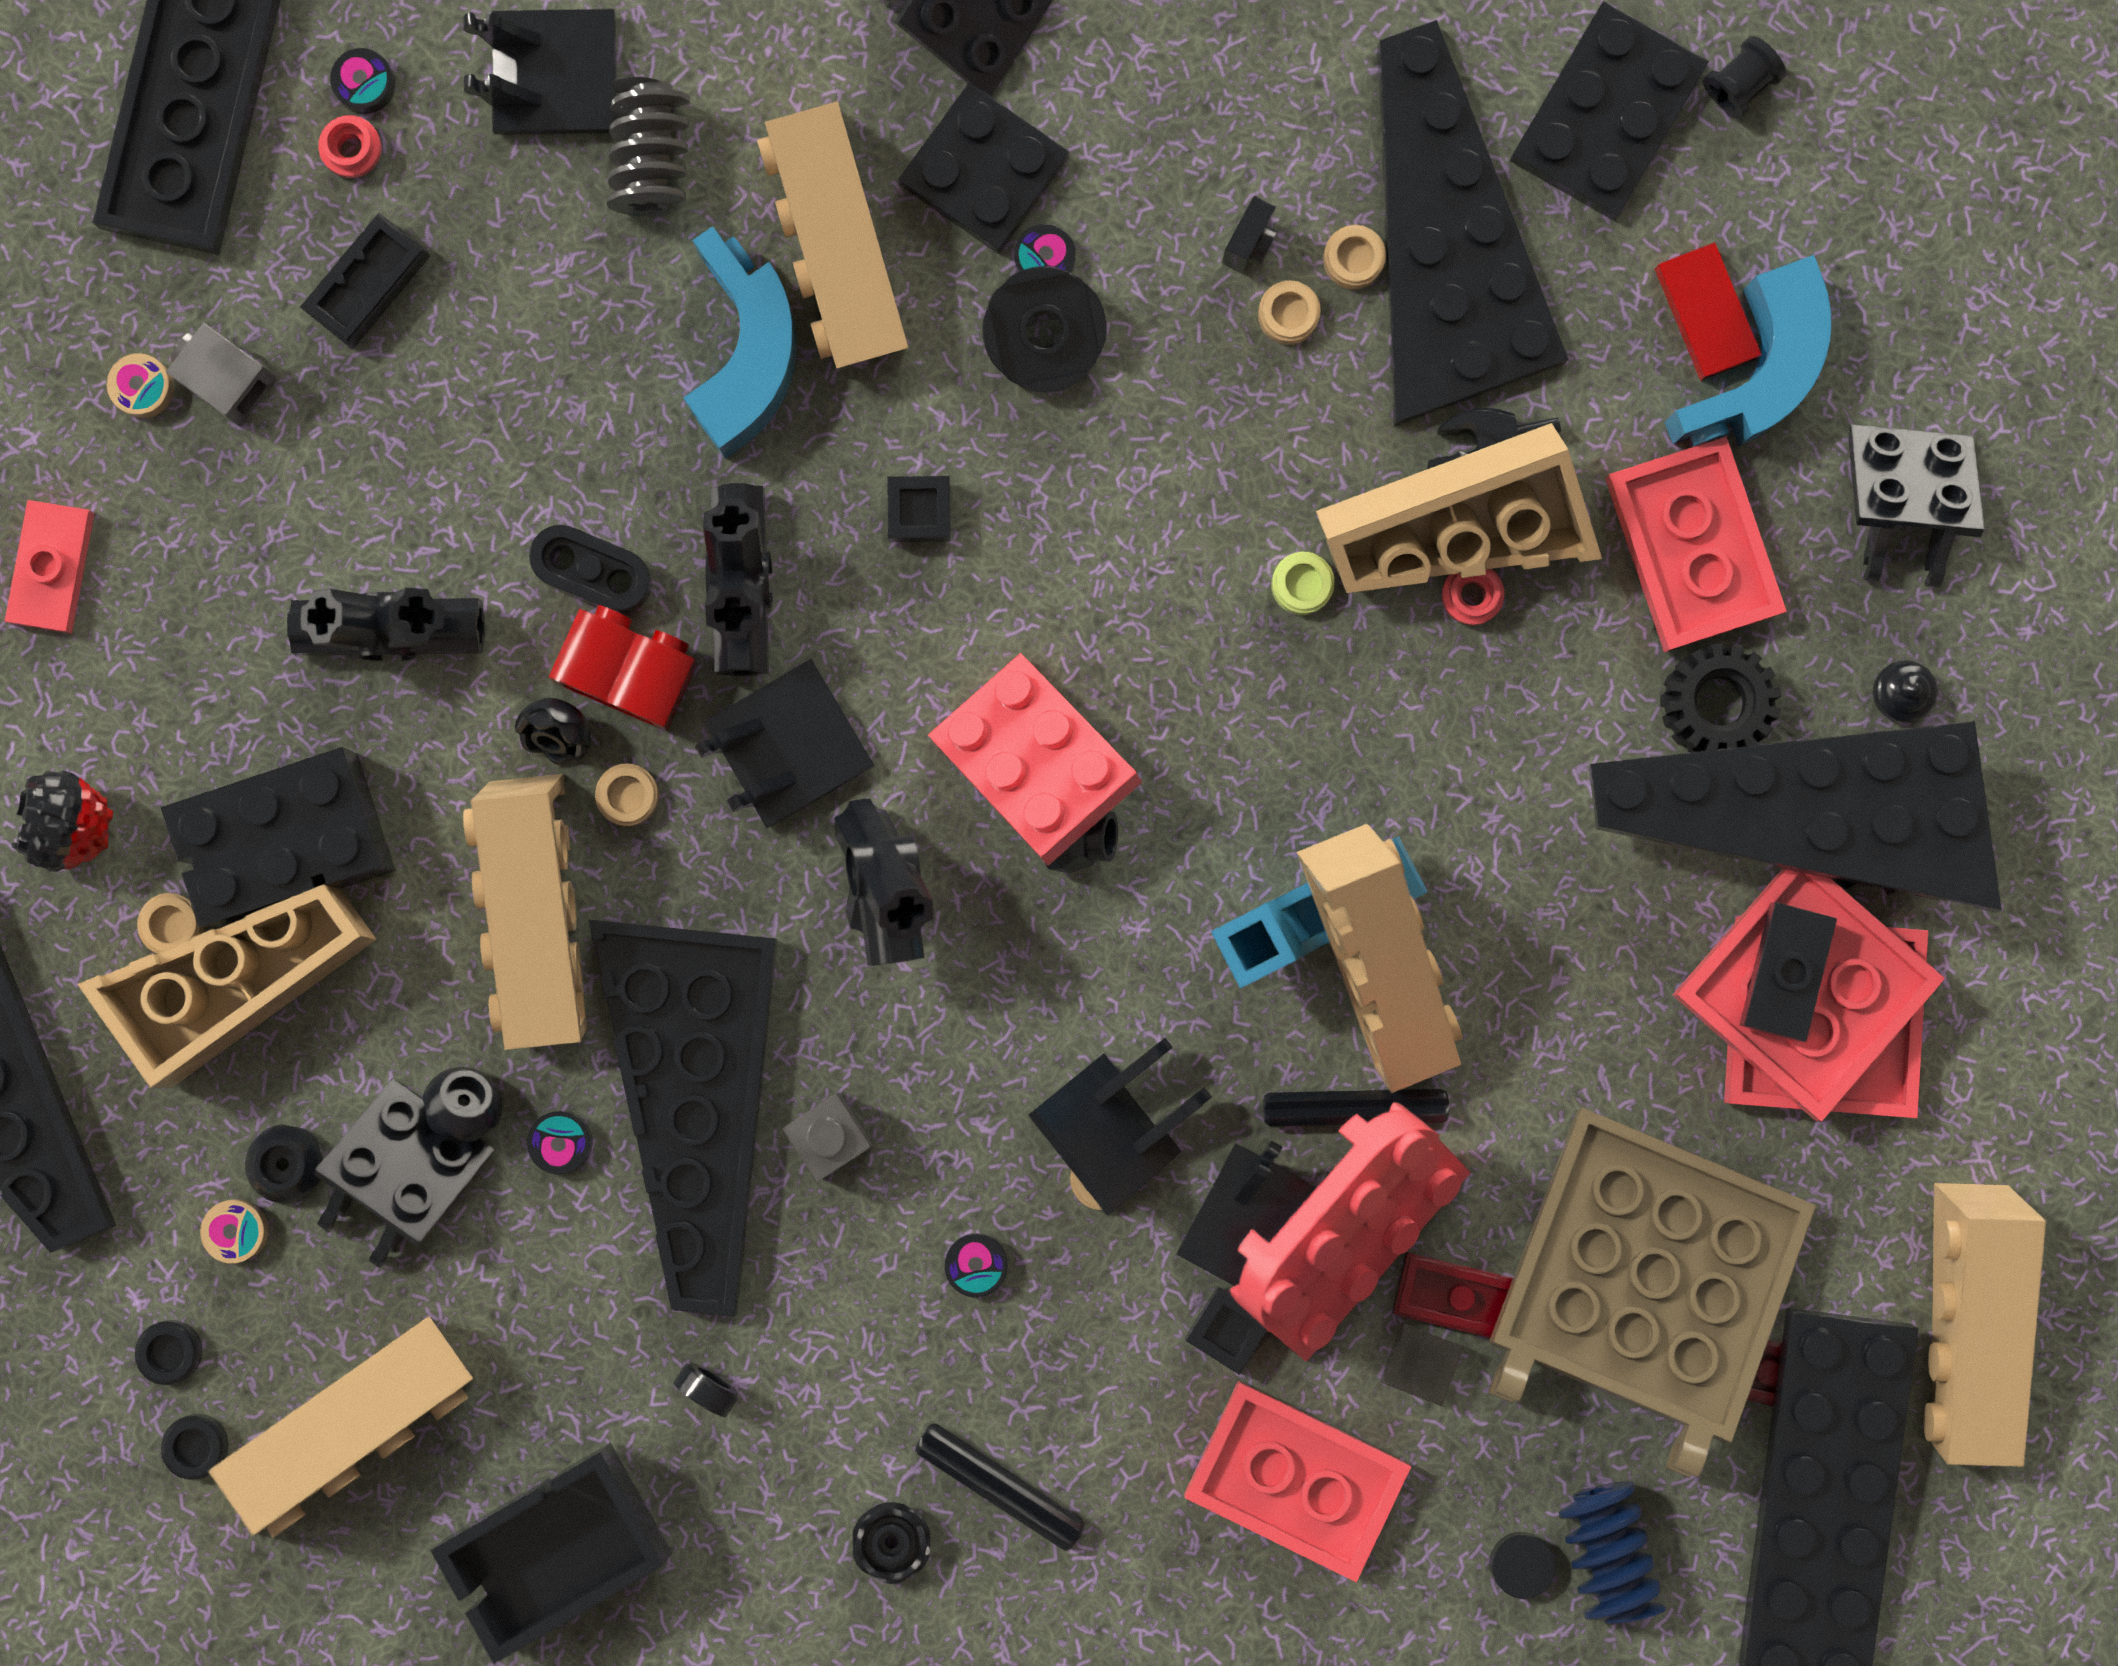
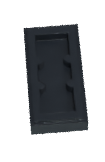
(365, 281)
(1788, 972)

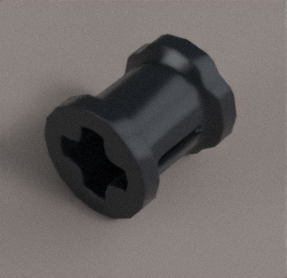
(1745, 77)

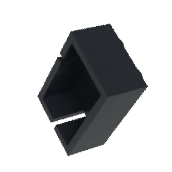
(276, 834)
(552, 1552)

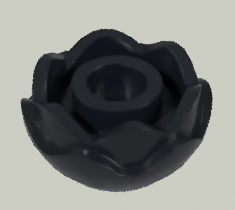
(554, 729)
(458, 1121)
(262, 1161)
(888, 1563)

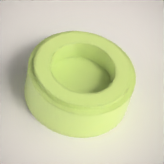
(1302, 583)

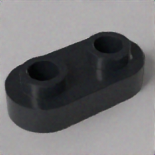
(591, 570)

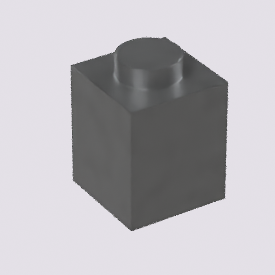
(220, 373)
(828, 1136)

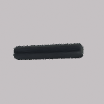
(1340, 1106)
(1000, 1487)

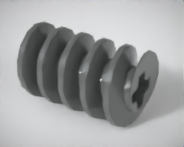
(645, 146)

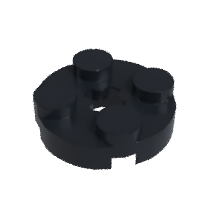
(1073, 348)

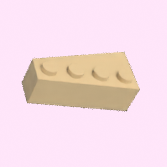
(835, 235)
(1464, 517)
(527, 912)
(1382, 956)
(209, 992)
(1983, 1323)
(341, 1427)

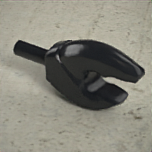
(1487, 427)

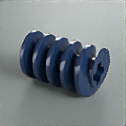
(1611, 1554)

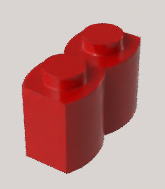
(623, 667)

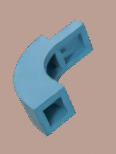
(1794, 341)
(757, 377)
(1285, 929)

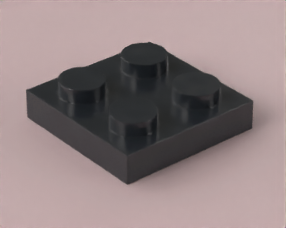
(983, 167)

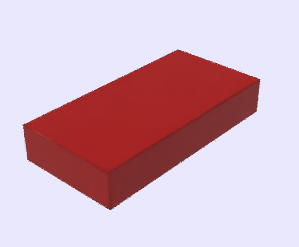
(1707, 311)

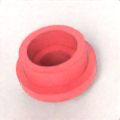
(339, 131)
(1473, 615)

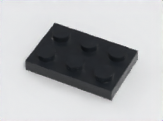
(1609, 111)

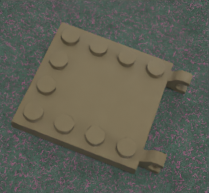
(1651, 1281)

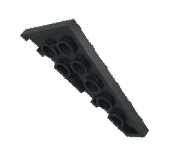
(1456, 266)
(1848, 808)
(692, 1064)
(41, 1153)

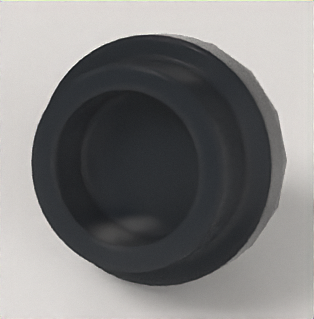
(1905, 691)

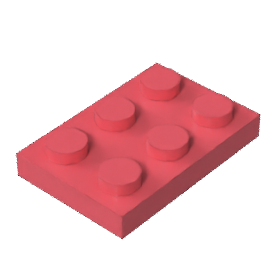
(1695, 544)
(1035, 759)
(1297, 1481)

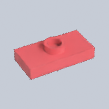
(49, 566)

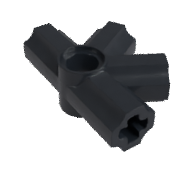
(738, 579)
(385, 624)
(885, 884)

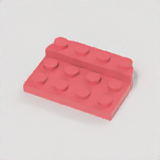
(1348, 1229)

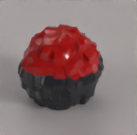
(63, 821)

